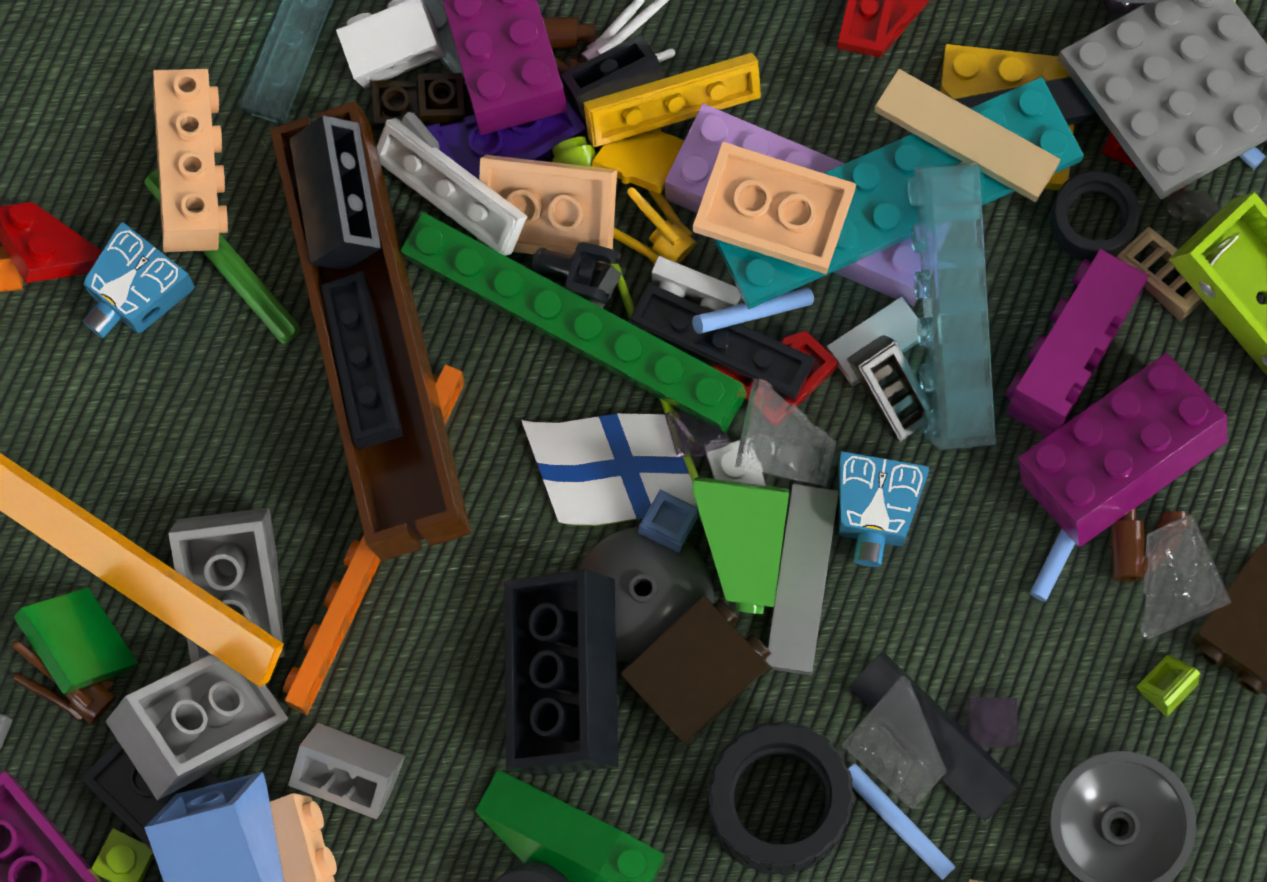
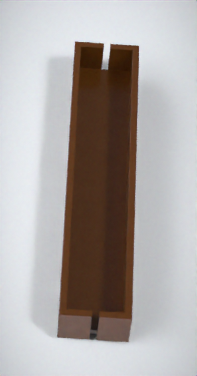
(409, 483)

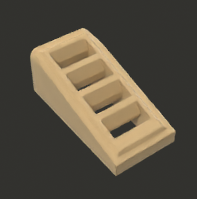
(1167, 295)

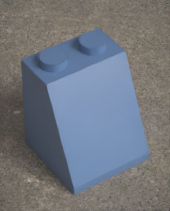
(217, 834)

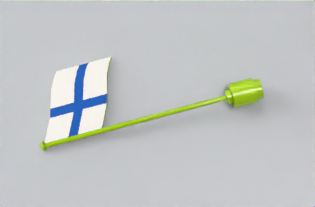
(612, 463)

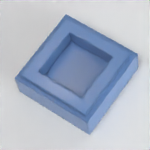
(669, 521)

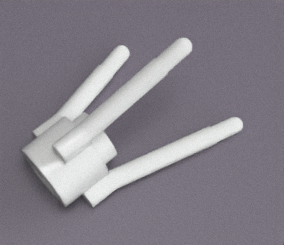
(608, 40)

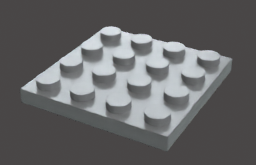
(1176, 86)

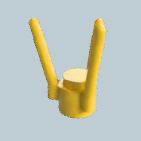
(669, 240)

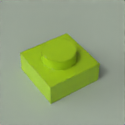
(123, 859)

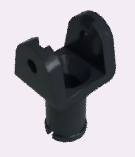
(576, 268)

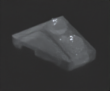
(782, 440)
(1179, 578)
(898, 745)

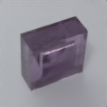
(993, 722)

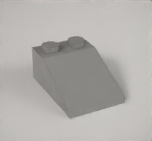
(234, 562)
(192, 723)

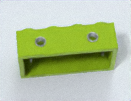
(1229, 268)

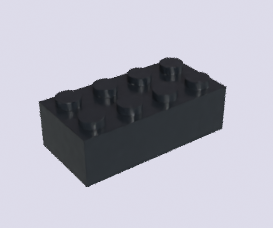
(560, 673)

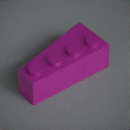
(1075, 344)

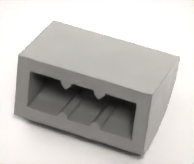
(346, 770)

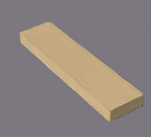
(967, 135)

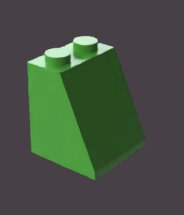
(745, 537)

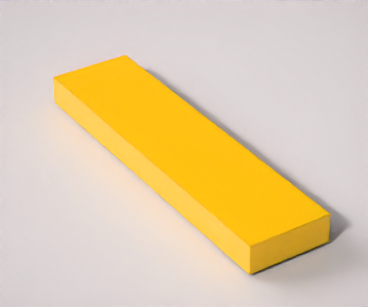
(672, 99)

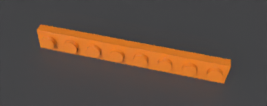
(345, 597)

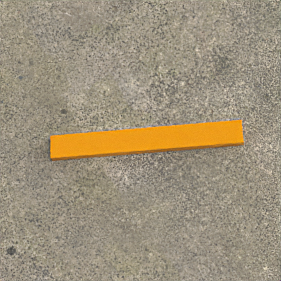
(137, 574)

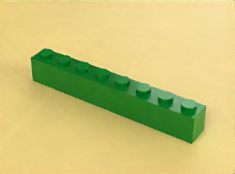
(574, 322)

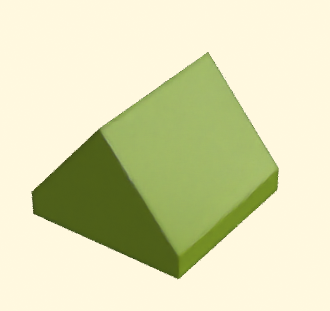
(1169, 684)

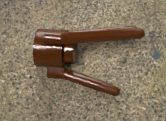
(85, 703)

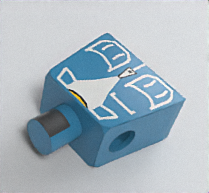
(133, 284)
(877, 503)

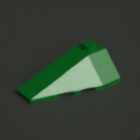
(564, 837)

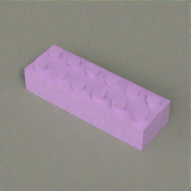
(885, 271)

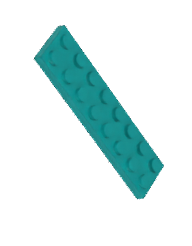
(881, 204)

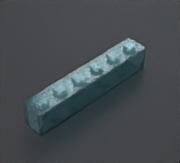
(953, 305)

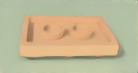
(560, 200)
(774, 207)

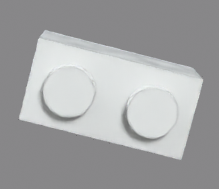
(390, 41)

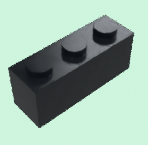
(334, 193)

